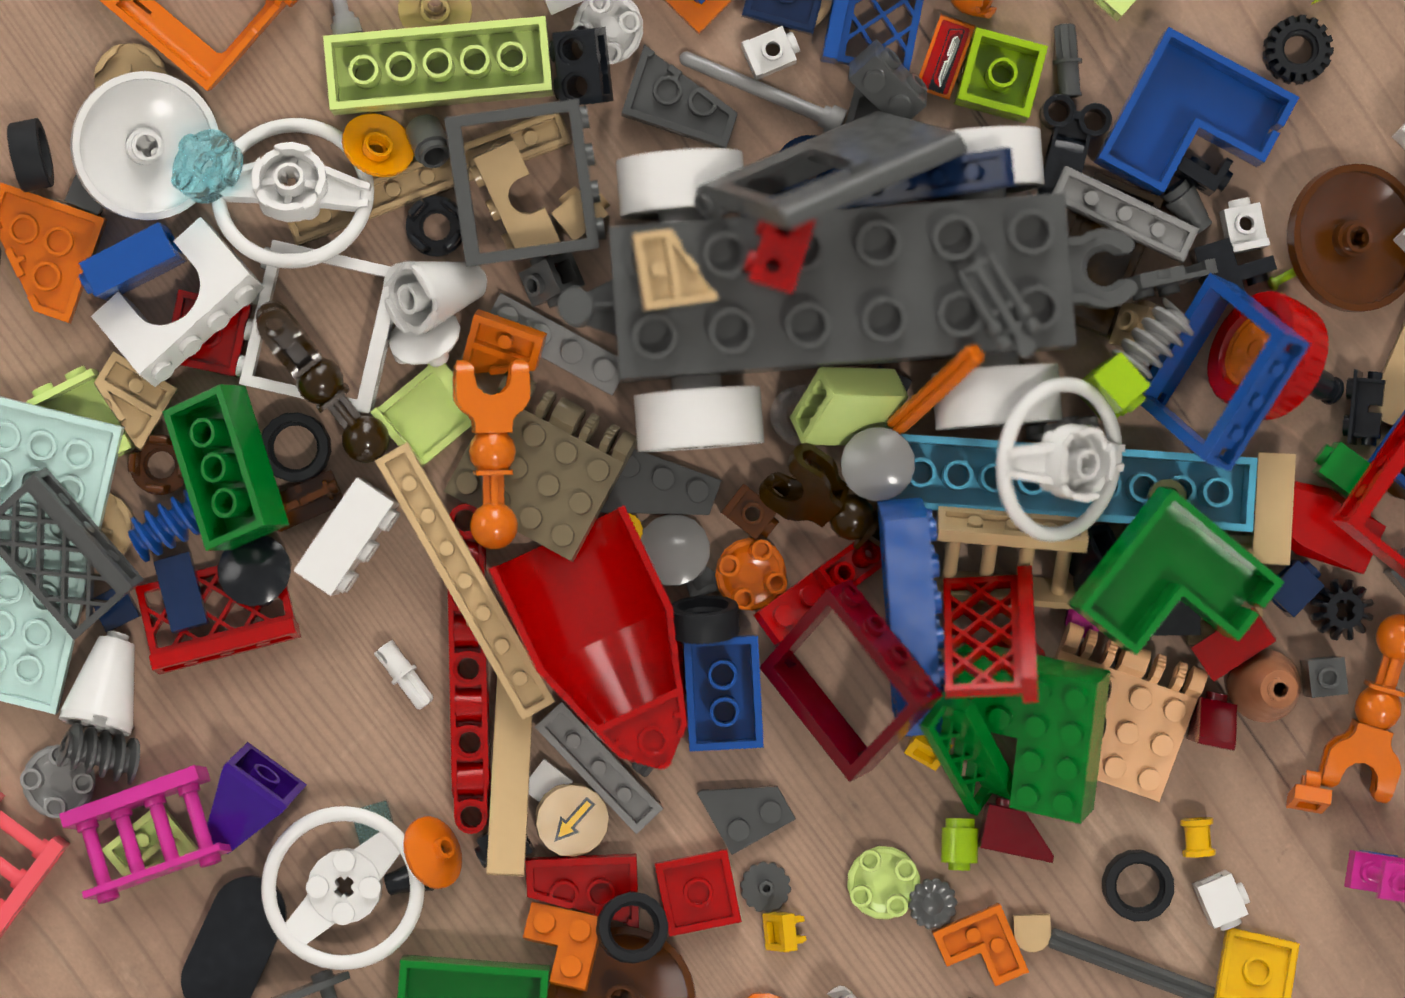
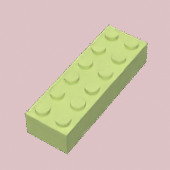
(438, 65)

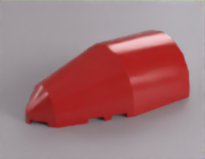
(603, 637)

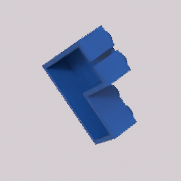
(1190, 93)

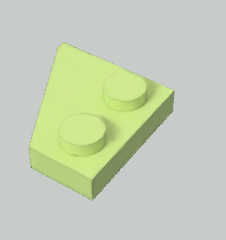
(148, 844)

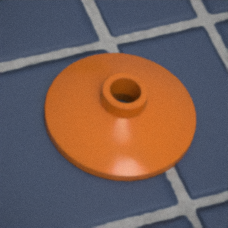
(432, 852)

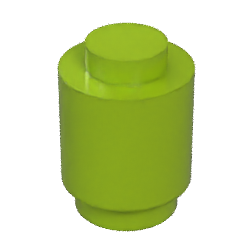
(959, 843)

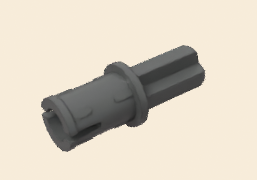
(1067, 60)

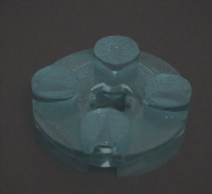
(195, 153)

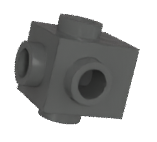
(550, 278)

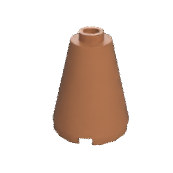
(1253, 682)

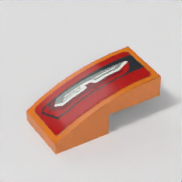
(945, 55)

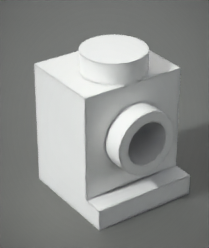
(764, 64)
(1241, 239)

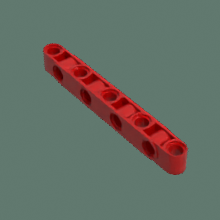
(468, 705)

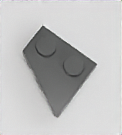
(746, 813)

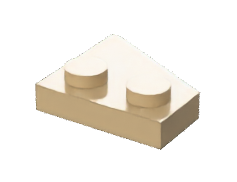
(667, 273)

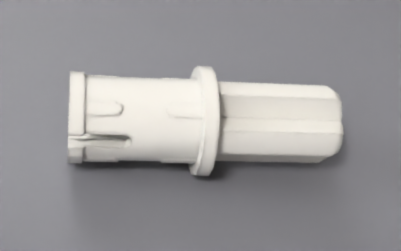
(404, 674)

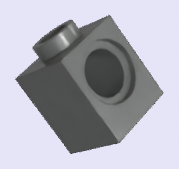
(1324, 676)

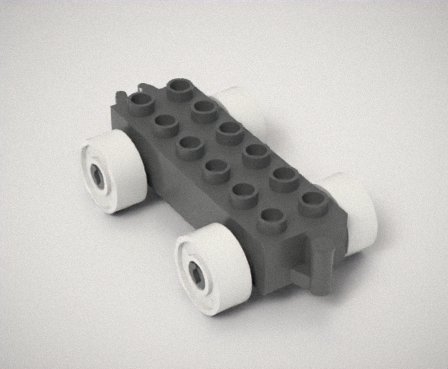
(867, 293)

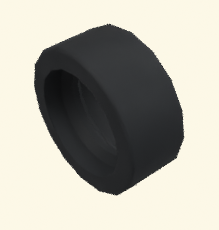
(30, 155)
(323, 446)
(706, 619)
(1166, 885)
(659, 920)

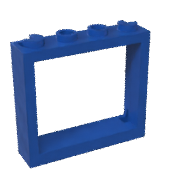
(1255, 392)

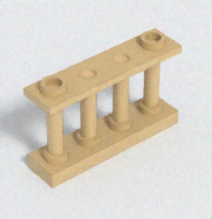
(997, 529)

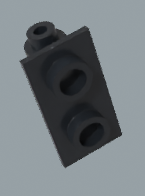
(1362, 394)

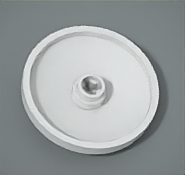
(129, 140)

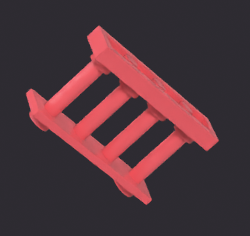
(24, 881)

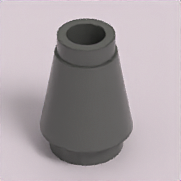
(1186, 204)

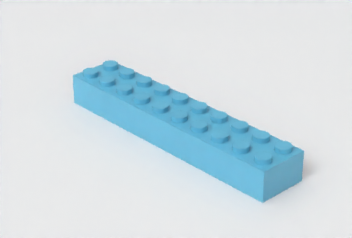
(964, 476)

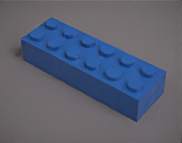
(909, 589)

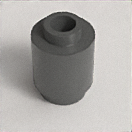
(428, 140)

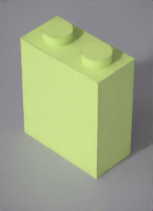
(845, 403)

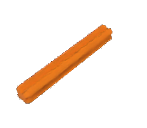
(936, 388)

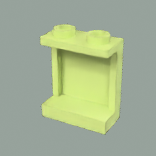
(80, 398)
(424, 413)

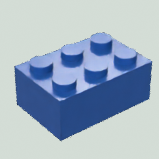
(724, 694)

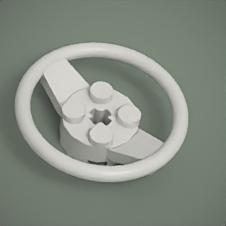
(314, 189)
(1068, 462)
(324, 902)

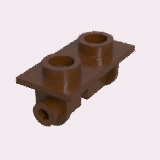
(310, 499)

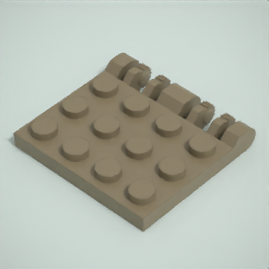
(556, 477)

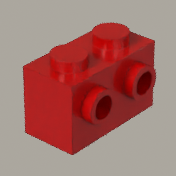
(778, 256)

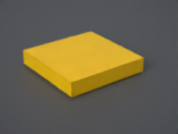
(1255, 966)

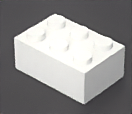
(348, 538)

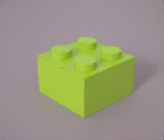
(1001, 75)

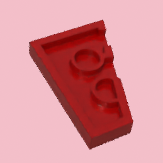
(584, 882)

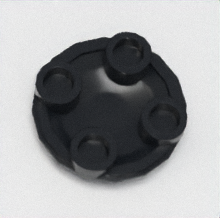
(255, 572)

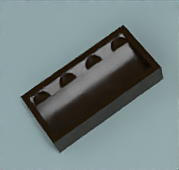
(1104, 267)

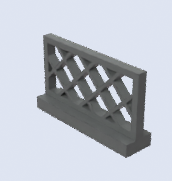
(86, 537)

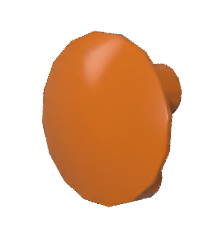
(751, 573)

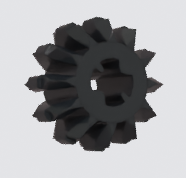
(1354, 609)

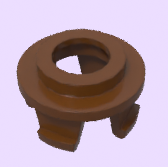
(138, 467)

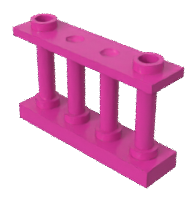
(119, 808)
(1377, 874)

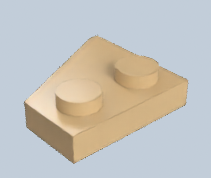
(133, 399)

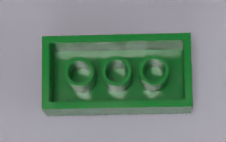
(225, 467)

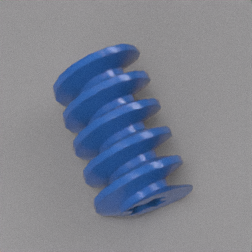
(163, 528)

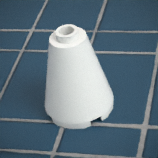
(430, 292)
(104, 687)

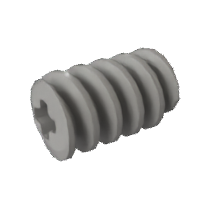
(1155, 338)

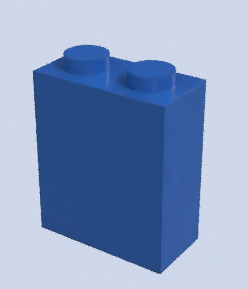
(131, 262)

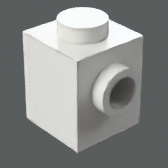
(1222, 900)

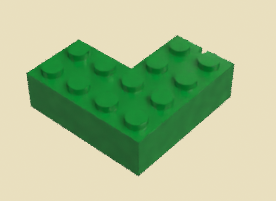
(1169, 557)
(1055, 737)
(470, 978)

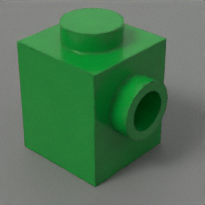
(1340, 467)

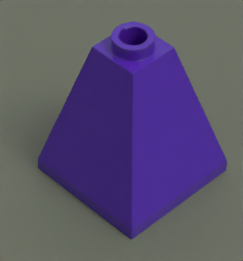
(250, 796)

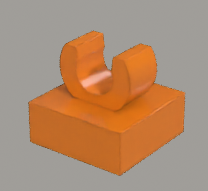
(1309, 795)

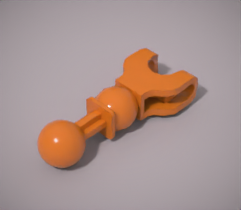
(492, 447)
(1376, 711)

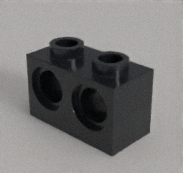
(592, 65)

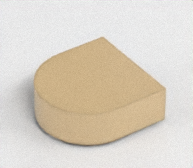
(1032, 931)

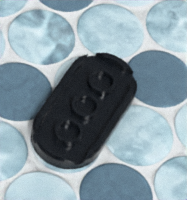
(231, 943)

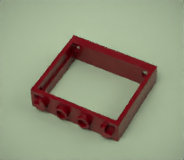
(815, 707)

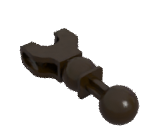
(321, 383)
(820, 497)

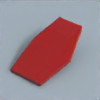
(1319, 537)

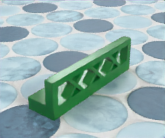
(973, 744)

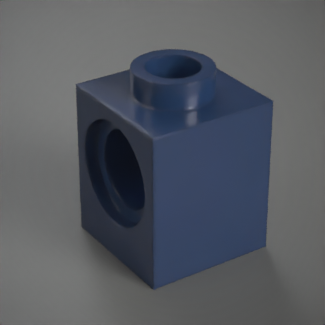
(1299, 587)

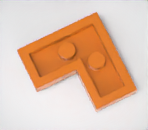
(986, 934)
(573, 935)

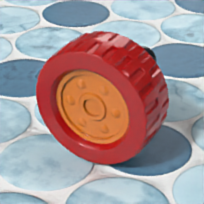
(1241, 341)

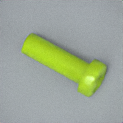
(1280, 279)

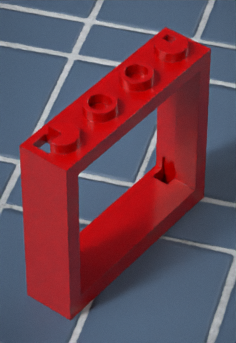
(1368, 494)

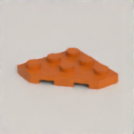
(45, 248)

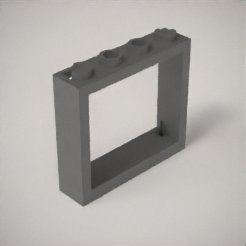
(588, 189)

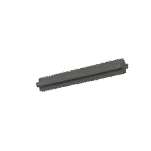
(1128, 966)

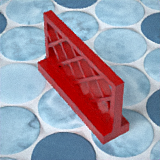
(1022, 639)
(215, 644)

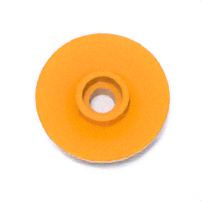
(379, 134)

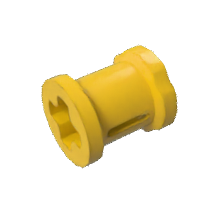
(1197, 837)

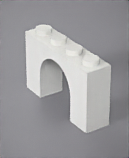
(223, 291)

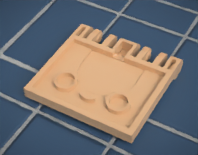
(1142, 716)

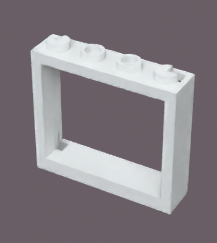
(378, 346)

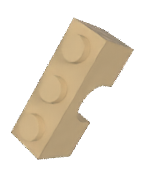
(498, 171)

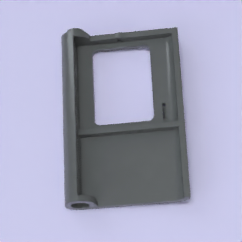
(870, 156)

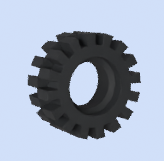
(1304, 28)

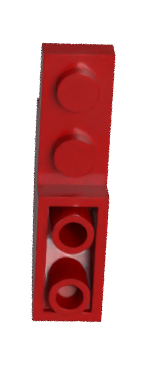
(790, 606)

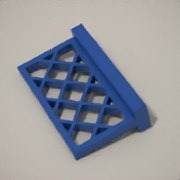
(840, 23)

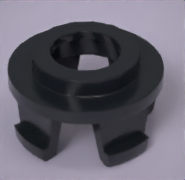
(415, 221)

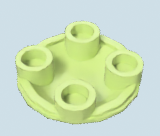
(882, 882)

